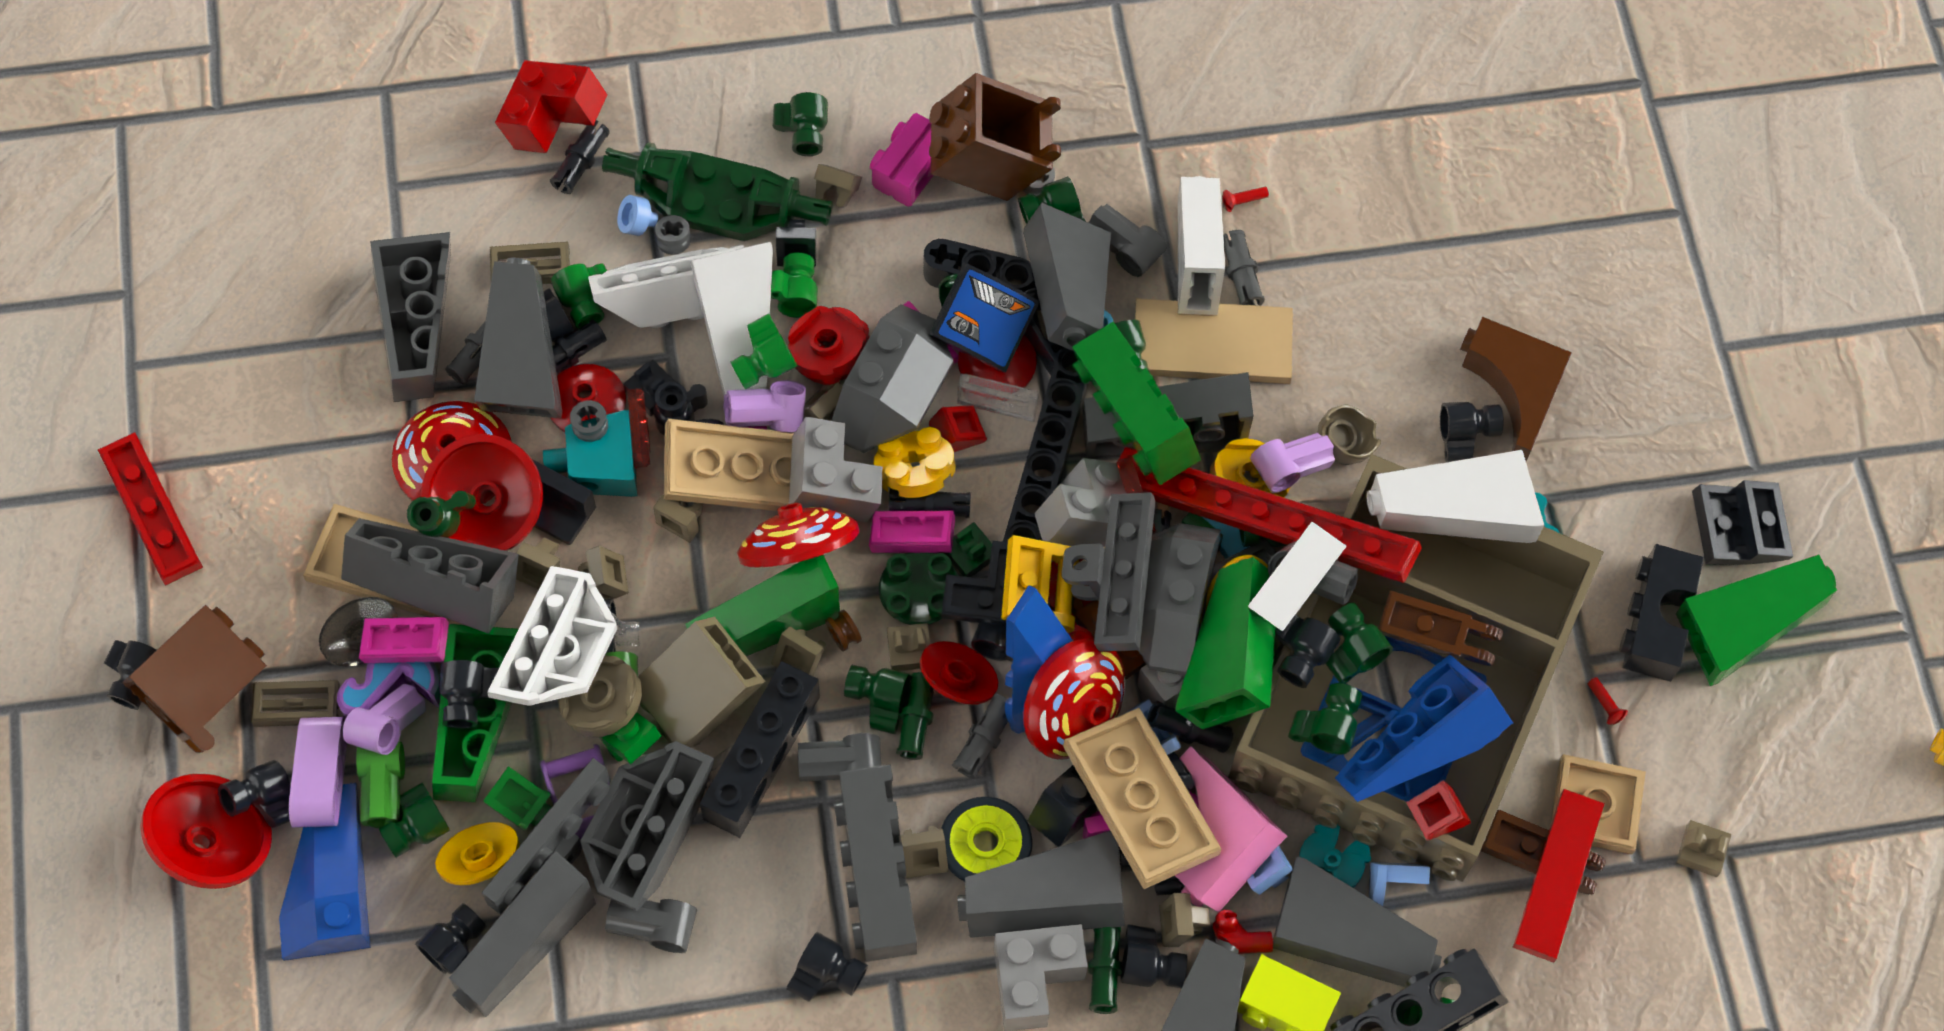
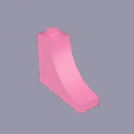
(1240, 829)

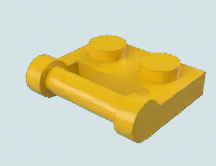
(1030, 564)

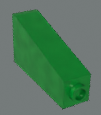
(793, 598)
(1750, 615)
(1232, 652)

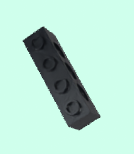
(760, 749)
(1477, 999)

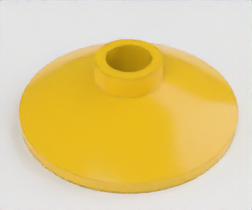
(476, 853)

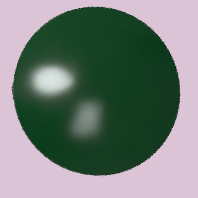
(915, 586)

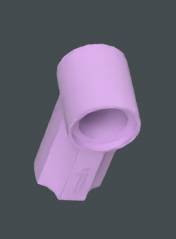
(775, 407)
(1286, 463)
(382, 725)

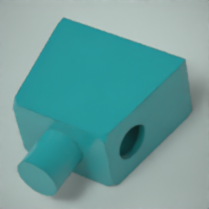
(599, 465)

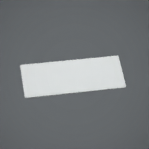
(1297, 576)

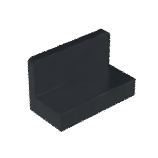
(564, 505)

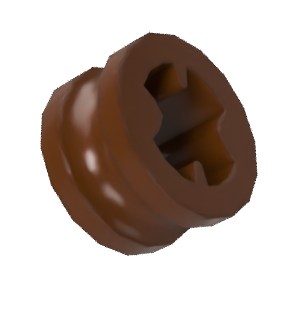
(843, 630)

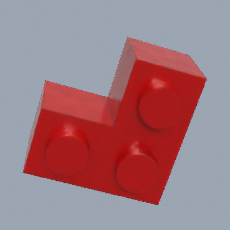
(544, 98)

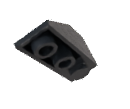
(1063, 808)

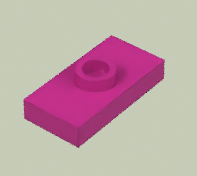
(912, 532)
(404, 640)

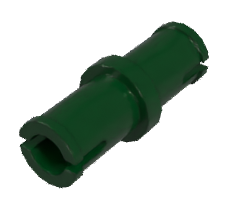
(915, 718)
(1105, 970)

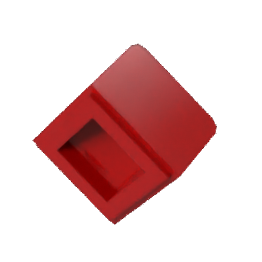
(959, 426)
(1438, 811)

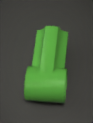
(380, 785)

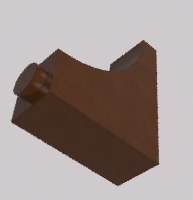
(1520, 371)

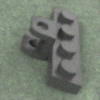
(1116, 573)
(552, 834)

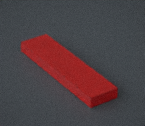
(150, 508)
(1558, 875)

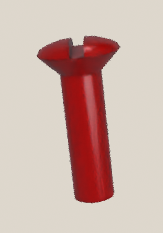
(1230, 200)
(1614, 713)

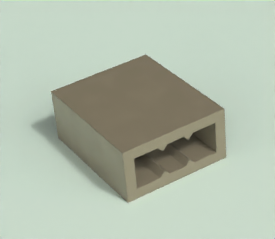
(697, 683)

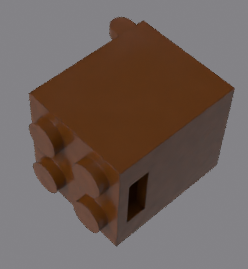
(992, 137)
(196, 675)

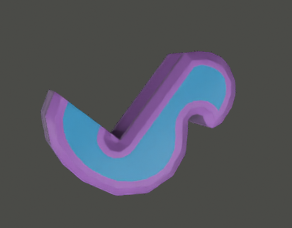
(385, 678)

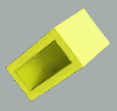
(1286, 999)

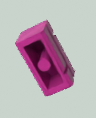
(906, 163)

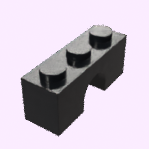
(1652, 643)

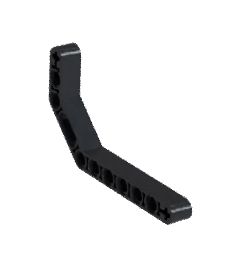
(1061, 386)

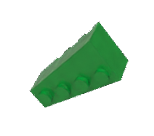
(1137, 404)
(466, 753)

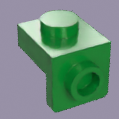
(631, 739)
(518, 799)

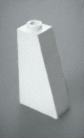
(1200, 246)
(732, 294)
(1461, 498)

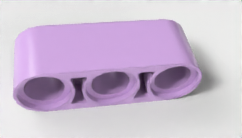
(317, 772)

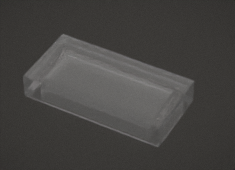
(997, 397)

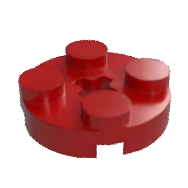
(831, 362)

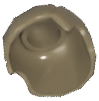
(1350, 434)

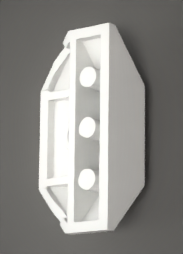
(653, 290)
(557, 642)

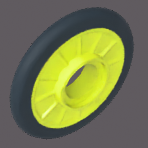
(983, 815)

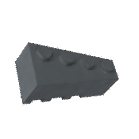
(411, 301)
(431, 573)

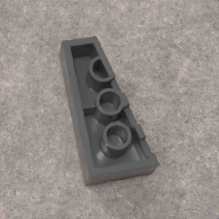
(1212, 408)
(876, 863)

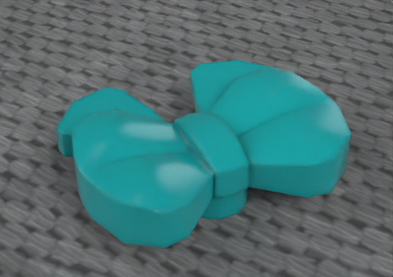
(1345, 866)

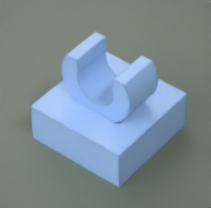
(1271, 872)

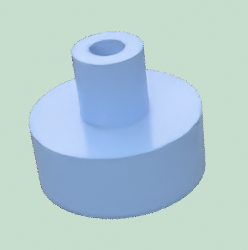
(635, 215)

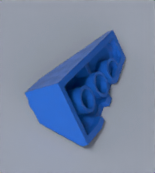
(1031, 639)
(1443, 721)
(327, 888)

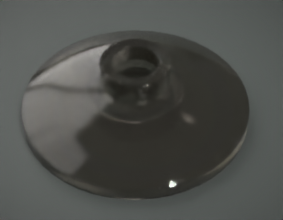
(343, 630)

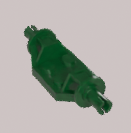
(715, 191)

